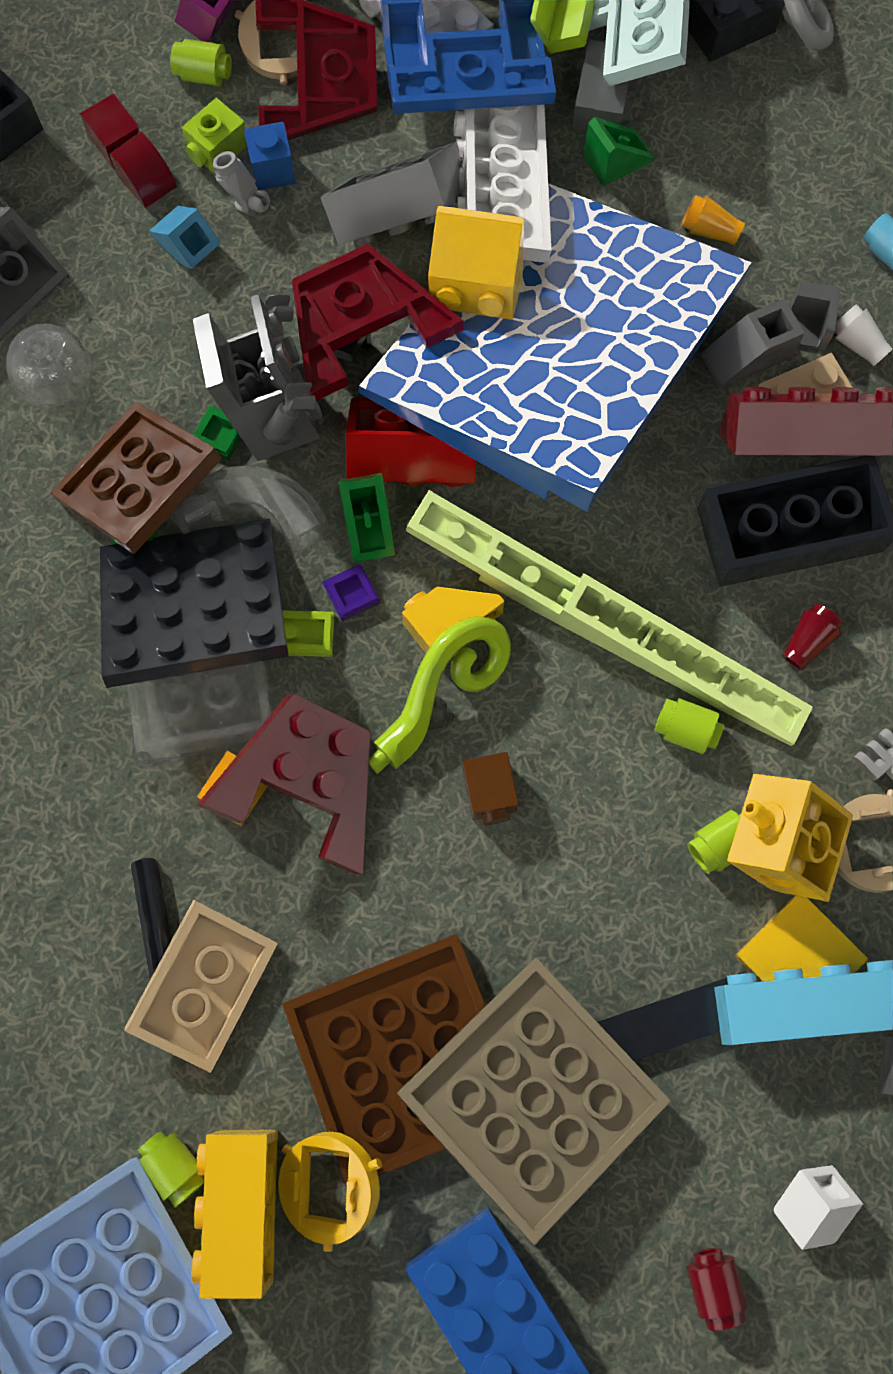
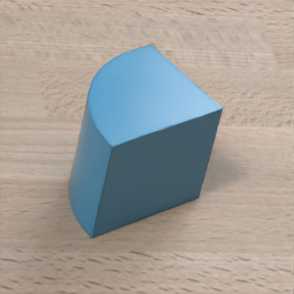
(185, 236)

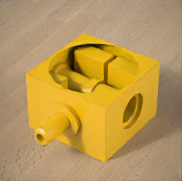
(790, 836)

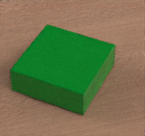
(218, 432)

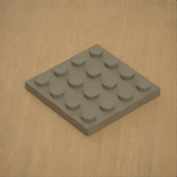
(533, 1100)

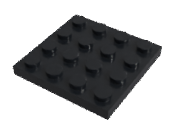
(190, 604)

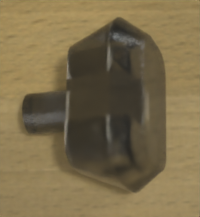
(439, 714)

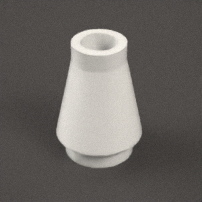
(862, 335)

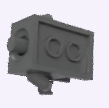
(260, 380)

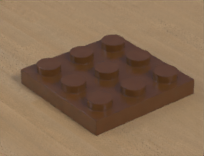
(136, 476)

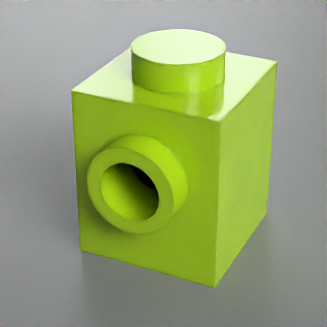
(212, 133)

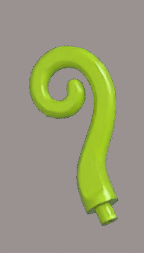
(410, 728)

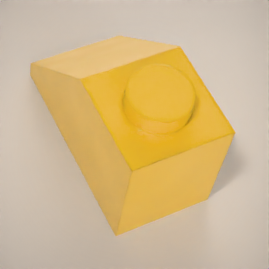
(432, 613)

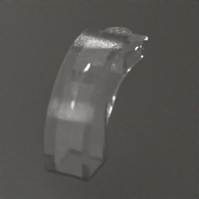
(256, 493)

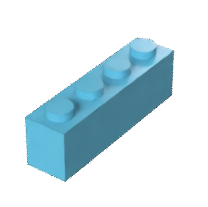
(805, 1006)

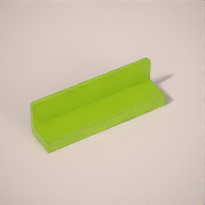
(562, 23)

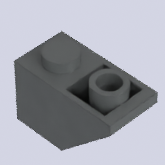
(754, 344)

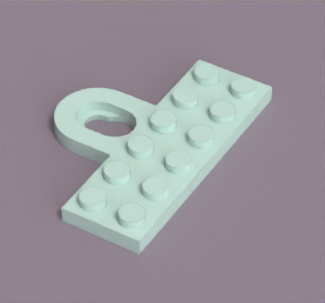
(641, 36)

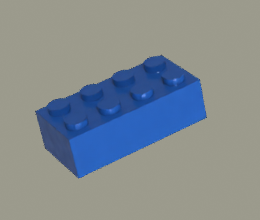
(491, 1303)

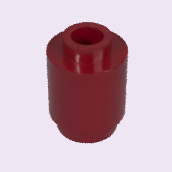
(717, 1289)

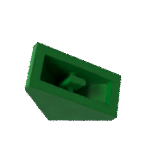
(614, 150)
(367, 517)

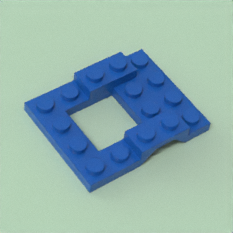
(464, 66)

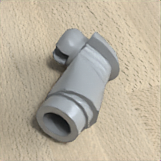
(240, 184)

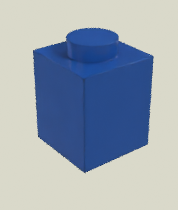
(270, 156)

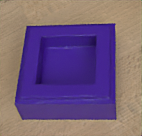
(351, 592)

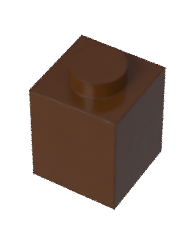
(490, 788)

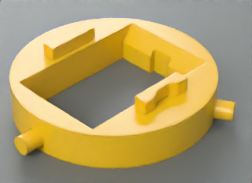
(361, 1191)

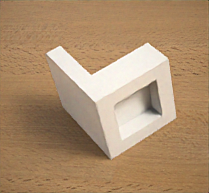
(817, 1207)

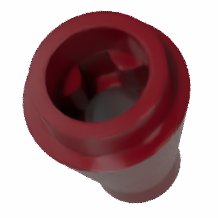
(812, 635)

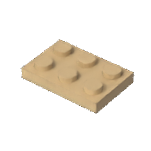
(201, 986)

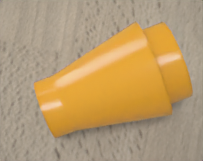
(711, 221)

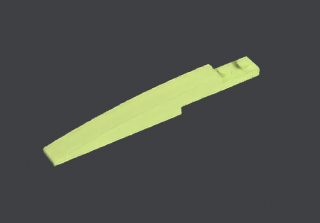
(608, 620)

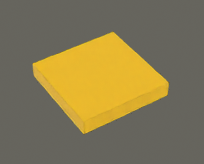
(798, 939)

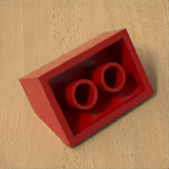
(400, 450)

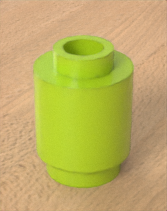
(200, 62)
(689, 725)
(713, 842)
(170, 1167)

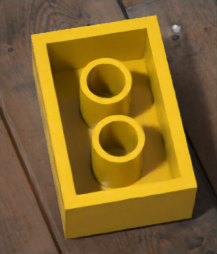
(236, 1214)

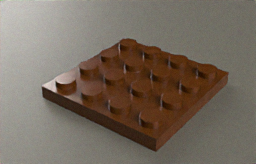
(373, 1036)

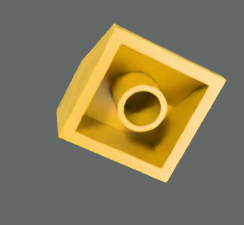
(477, 261)

